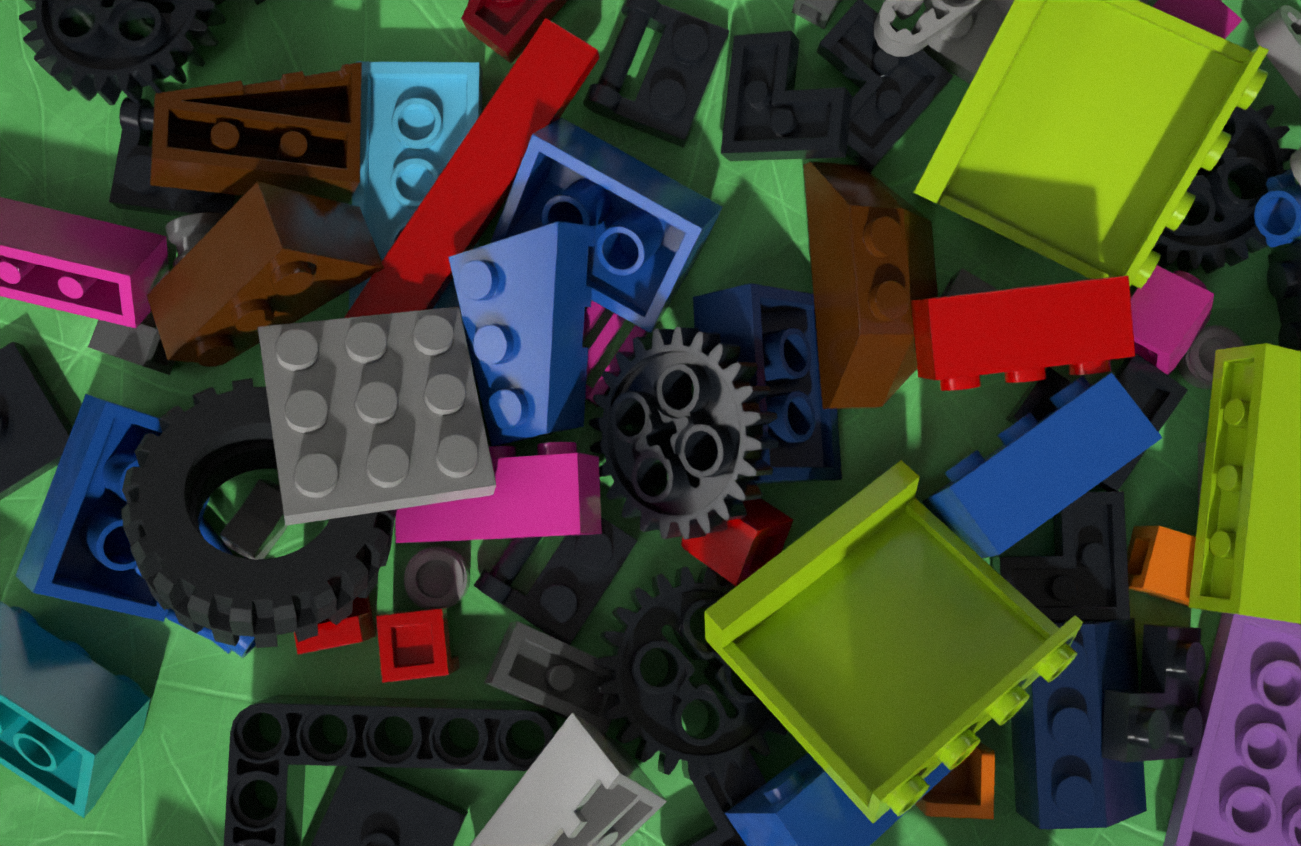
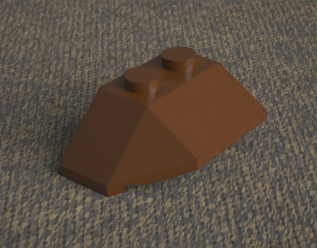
(867, 266)

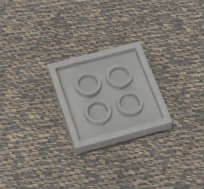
(374, 414)

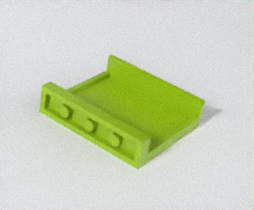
(1091, 130)
(1251, 487)
(886, 644)

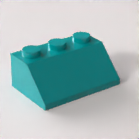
(62, 713)

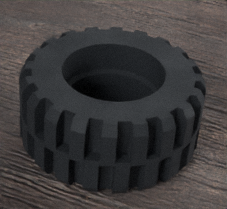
(227, 592)

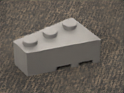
(575, 794)

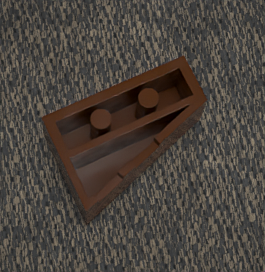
(274, 132)
(260, 267)

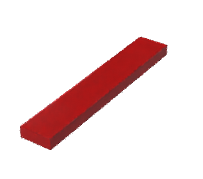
(478, 174)

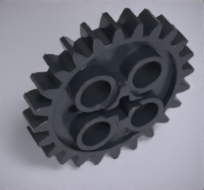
(119, 42)
(1249, 161)
(659, 429)
(657, 710)

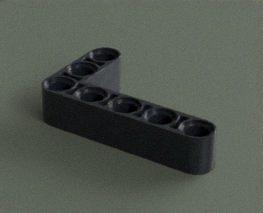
(366, 746)

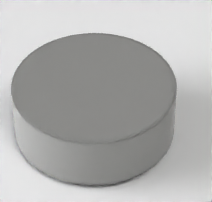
(1198, 361)
(436, 578)

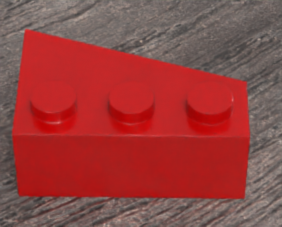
(1023, 331)

